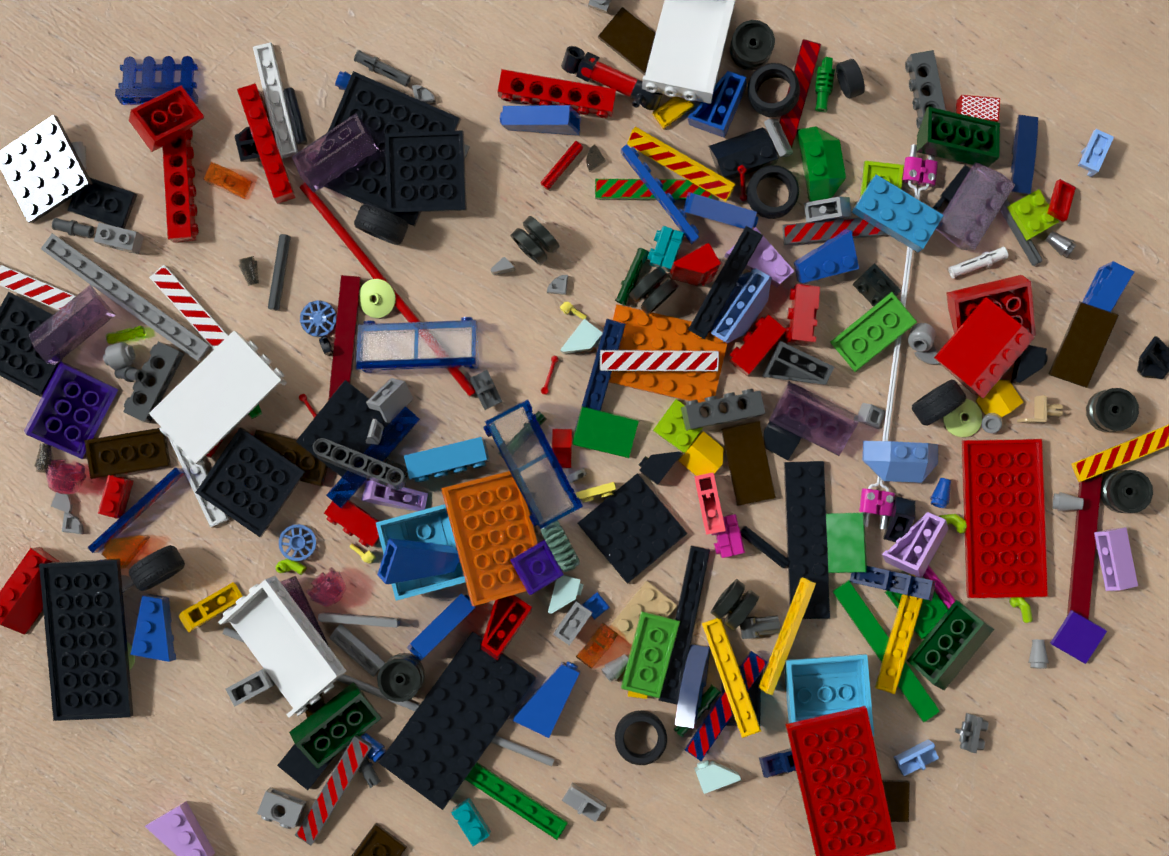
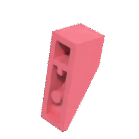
(709, 503)

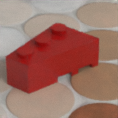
(504, 623)

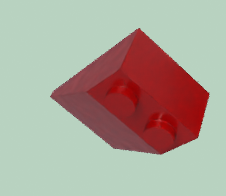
(165, 118)

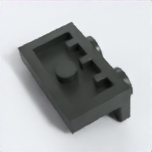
(875, 285)

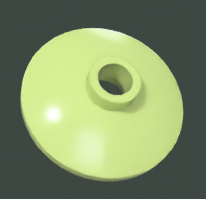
(384, 294)
(960, 428)

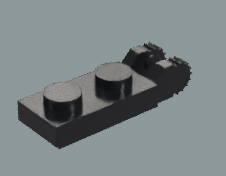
(953, 187)

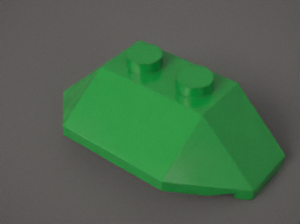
(821, 163)

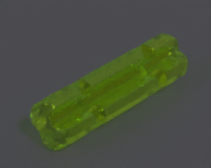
(126, 334)

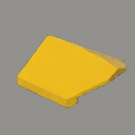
(1000, 399)
(703, 456)

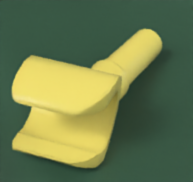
(566, 307)
(367, 557)

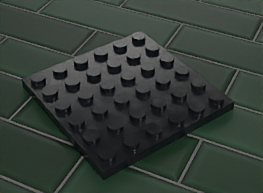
(382, 112)

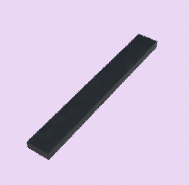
(686, 614)

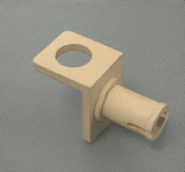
(1042, 410)

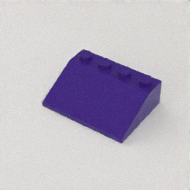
(70, 410)

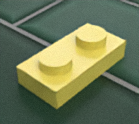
(604, 490)

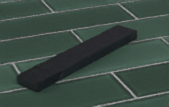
(725, 282)

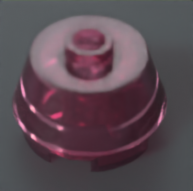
(65, 477)
(327, 588)

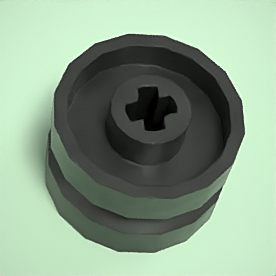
(748, 34)
(536, 239)
(651, 288)
(1112, 410)
(1126, 491)
(734, 604)
(390, 673)

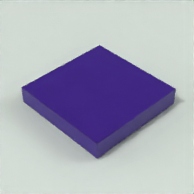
(537, 567)
(1078, 637)

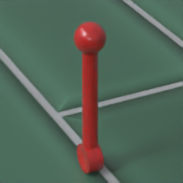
(741, 169)
(544, 390)
(302, 397)

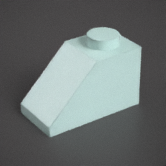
(583, 339)
(564, 592)
(714, 775)

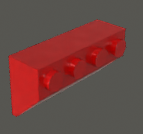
(696, 267)
(22, 593)

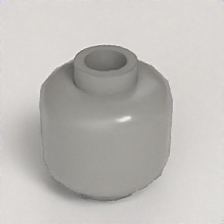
(922, 337)
(119, 355)

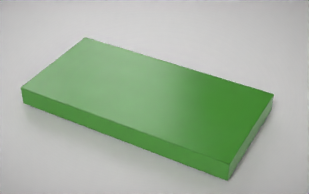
(873, 331)
(650, 654)

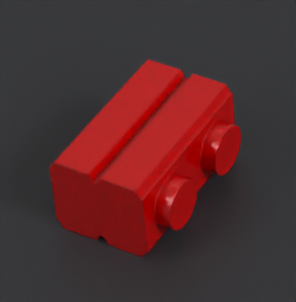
(115, 496)

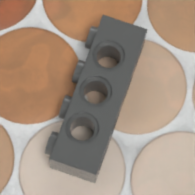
(927, 63)
(163, 378)
(694, 420)

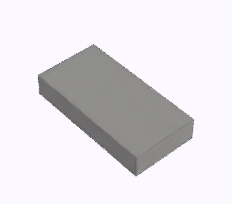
(778, 137)

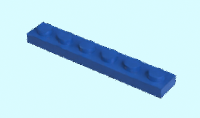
(655, 188)

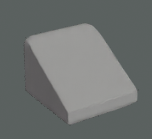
(502, 266)
(870, 415)
(375, 432)

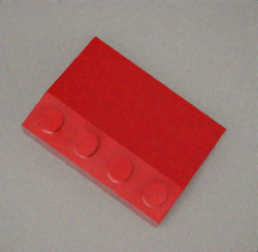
(1009, 294)
(984, 348)

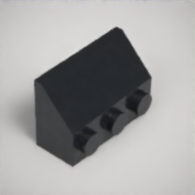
(749, 149)

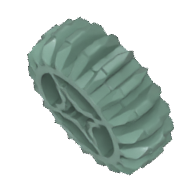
(560, 546)

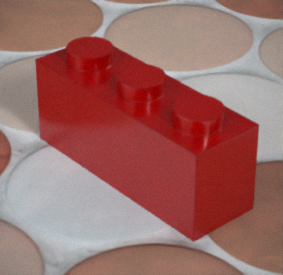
(756, 344)
(355, 522)

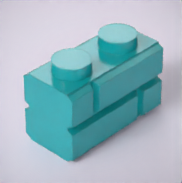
(666, 248)
(471, 822)

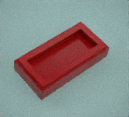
(1061, 200)

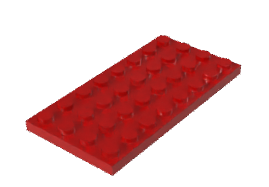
(1004, 518)
(841, 784)

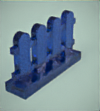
(139, 93)

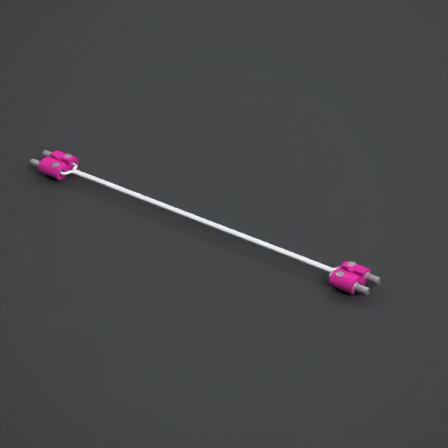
(875, 501)

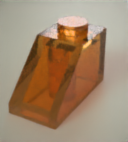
(227, 180)
(124, 548)
(597, 645)

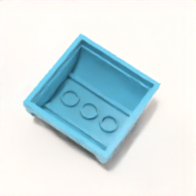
(422, 526)
(827, 686)

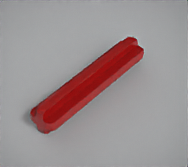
(561, 165)

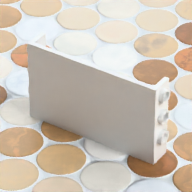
(688, 48)
(216, 396)
(285, 643)

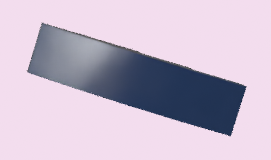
(1024, 153)
(895, 582)
(692, 686)
(777, 763)

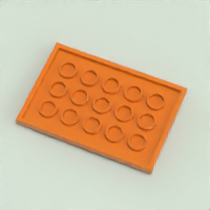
(666, 333)
(489, 530)

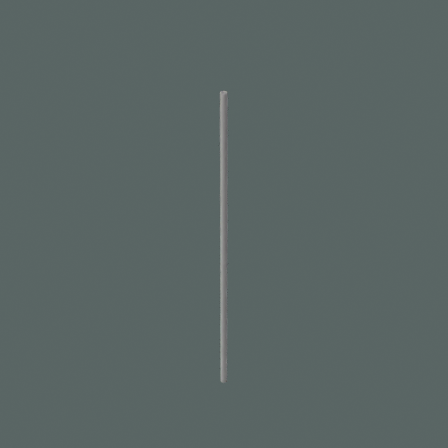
(413, 706)

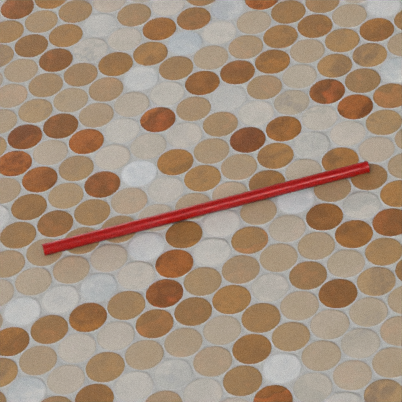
(374, 272)

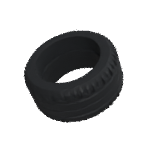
(773, 70)
(772, 172)
(381, 224)
(939, 402)
(156, 568)
(646, 758)

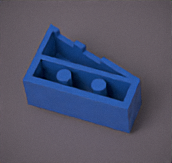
(725, 100)
(829, 259)
(1108, 286)
(153, 630)

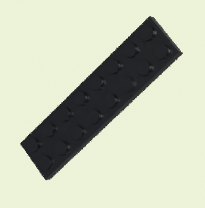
(807, 533)

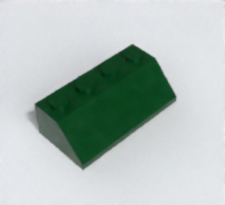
(959, 137)
(950, 645)
(334, 725)

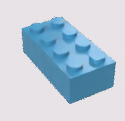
(897, 213)
(447, 458)

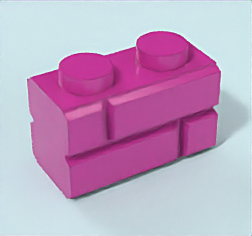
(729, 541)

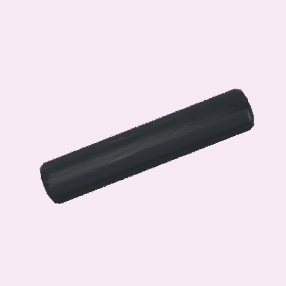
(295, 115)
(764, 547)

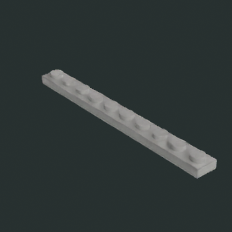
(125, 297)

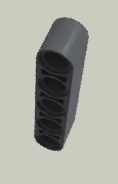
(352, 457)

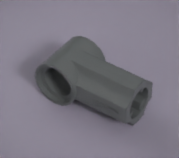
(754, 626)

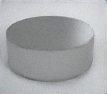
(992, 423)

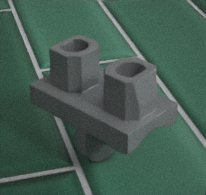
(486, 390)
(970, 733)

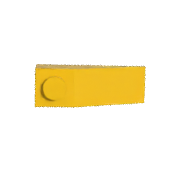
(210, 607)

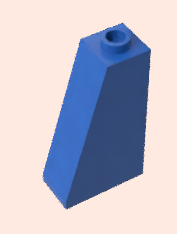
(541, 119)
(720, 211)
(415, 560)
(440, 627)
(547, 703)

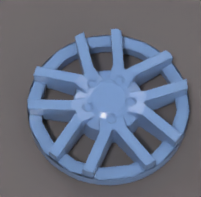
(318, 318)
(297, 542)

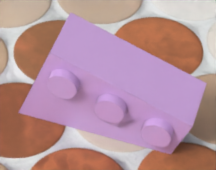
(768, 261)
(918, 546)
(181, 832)

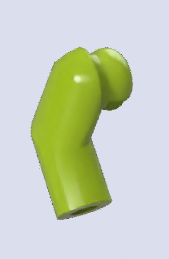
(955, 520)
(287, 565)
(1024, 607)

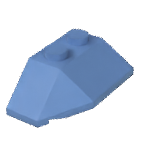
(742, 306)
(900, 460)

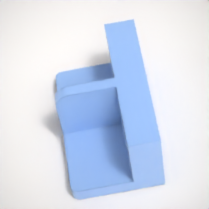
(1095, 152)
(916, 757)

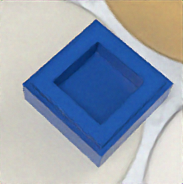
(596, 605)

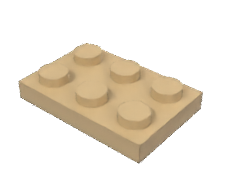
(647, 600)

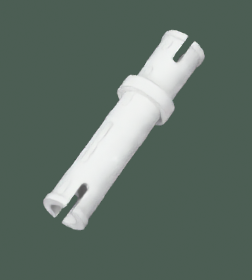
(986, 259)

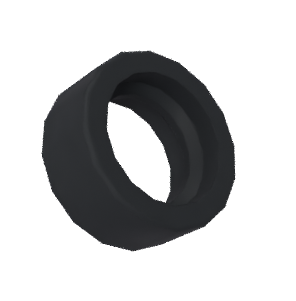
(850, 78)

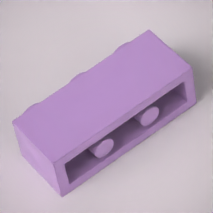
(1116, 559)

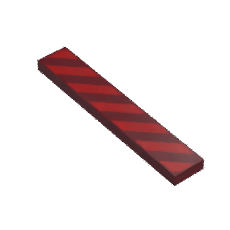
(804, 71)

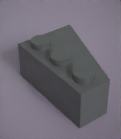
(796, 365)

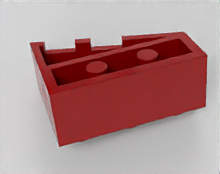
(802, 315)

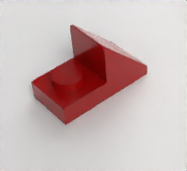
(562, 446)

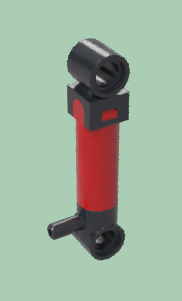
(590, 67)

